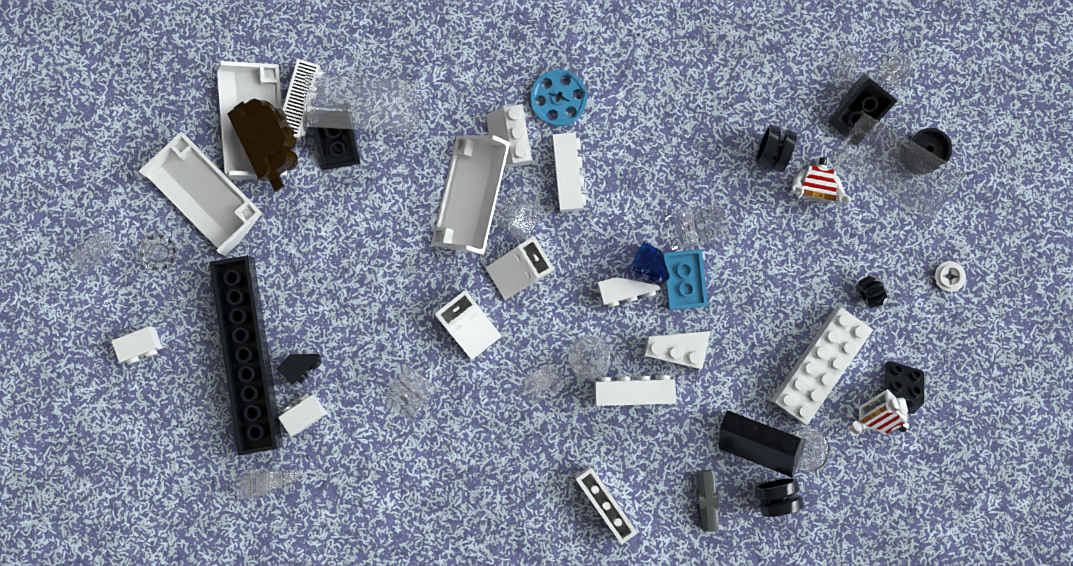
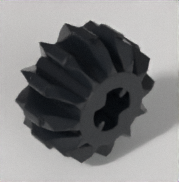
(872, 291)

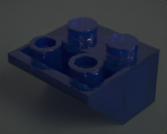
(651, 262)

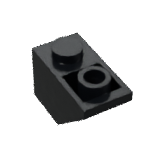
(298, 365)

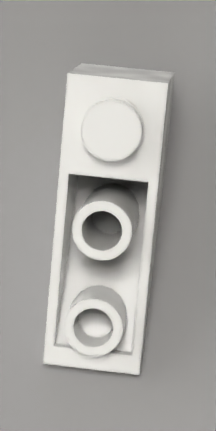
(620, 289)

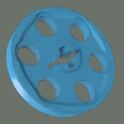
(561, 106)

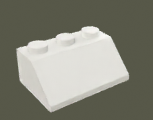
(510, 125)

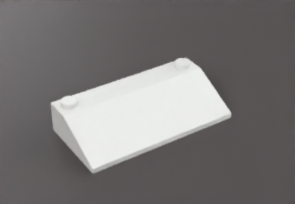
(236, 84)
(202, 193)
(470, 193)

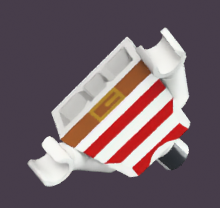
(819, 184)
(881, 414)

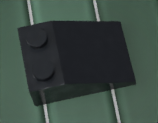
(863, 97)
(337, 147)

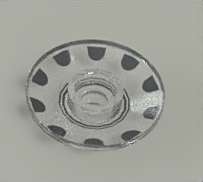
(148, 252)

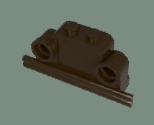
(265, 139)

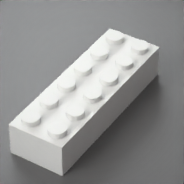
(821, 365)

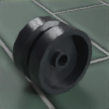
(933, 141)
(776, 148)
(779, 497)

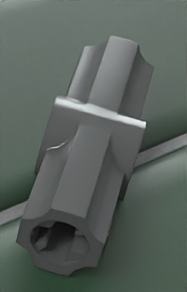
(708, 500)

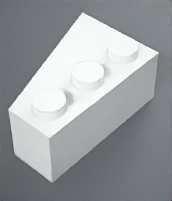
(682, 349)

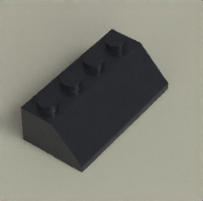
(760, 443)

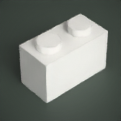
(137, 344)
(302, 415)

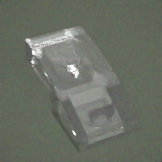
(846, 70)

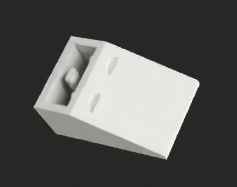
(520, 268)
(468, 324)

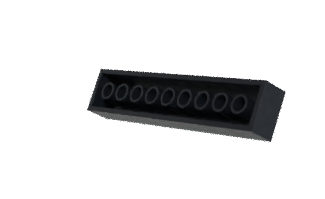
(246, 355)

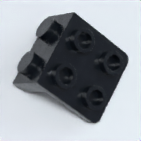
(905, 383)

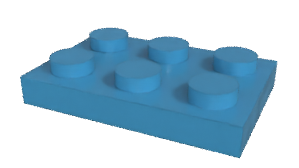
(687, 279)

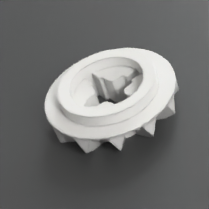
(956, 270)

